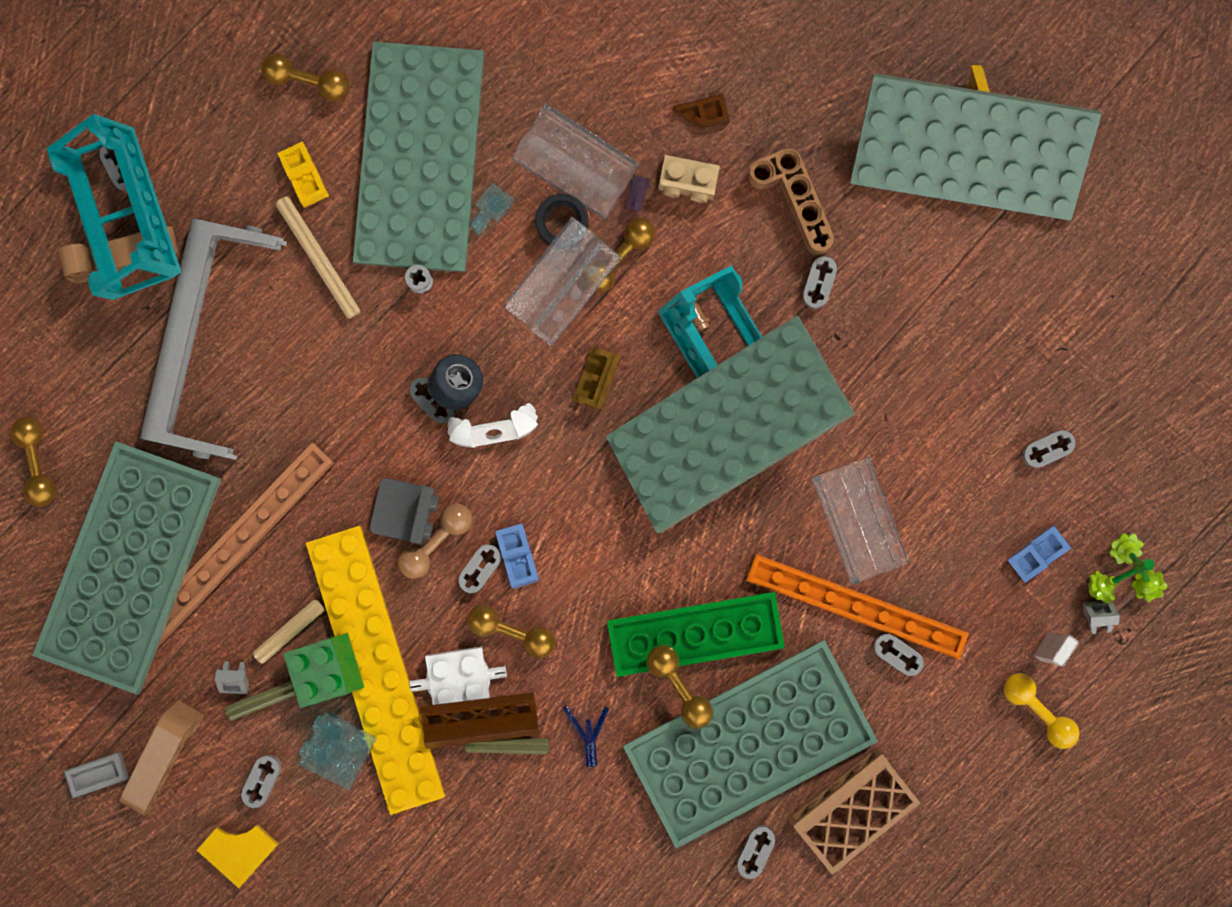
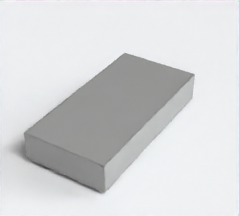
(96, 774)

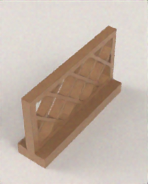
(843, 789)

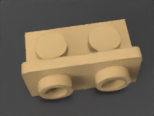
(688, 178)

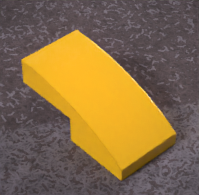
(303, 174)

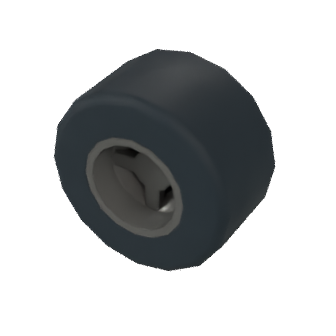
(464, 376)

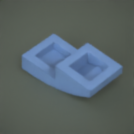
(1039, 553)
(517, 556)

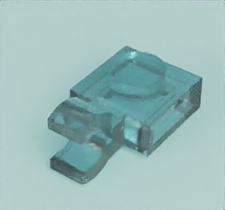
(493, 205)

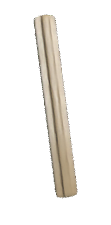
(317, 257)

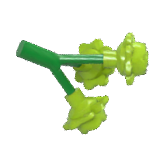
(1148, 583)

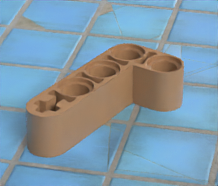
(797, 203)
(79, 262)
(160, 756)

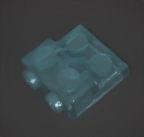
(336, 750)

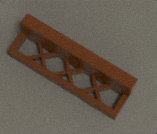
(480, 723)

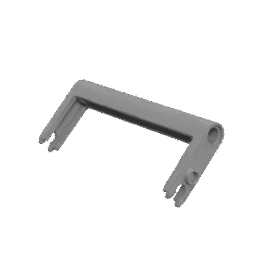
(182, 328)

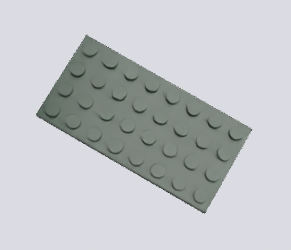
(974, 146)
(419, 157)
(729, 424)
(127, 568)
(755, 747)

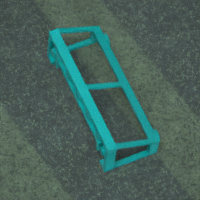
(156, 250)
(680, 313)

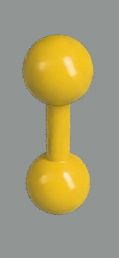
(1061, 731)

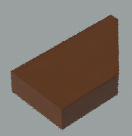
(704, 112)

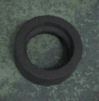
(550, 203)

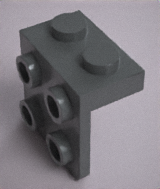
(404, 511)

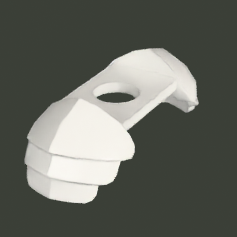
(519, 426)

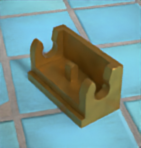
(596, 378)

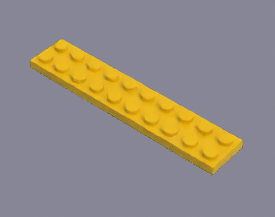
(386, 702)

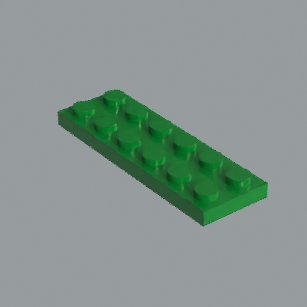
(698, 632)

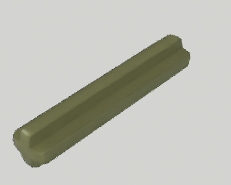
(260, 701)
(511, 746)

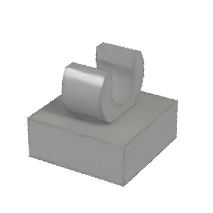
(1100, 614)
(232, 681)

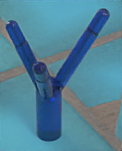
(589, 738)

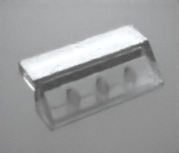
(575, 161)
(562, 281)
(860, 520)

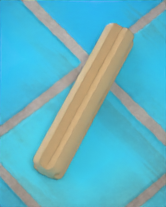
(288, 631)

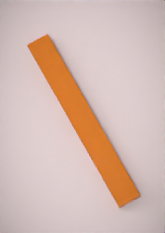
(857, 606)

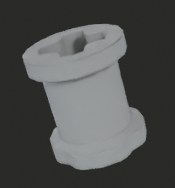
(416, 270)

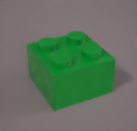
(323, 670)

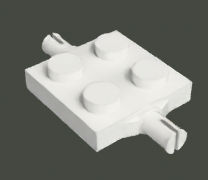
(458, 676)

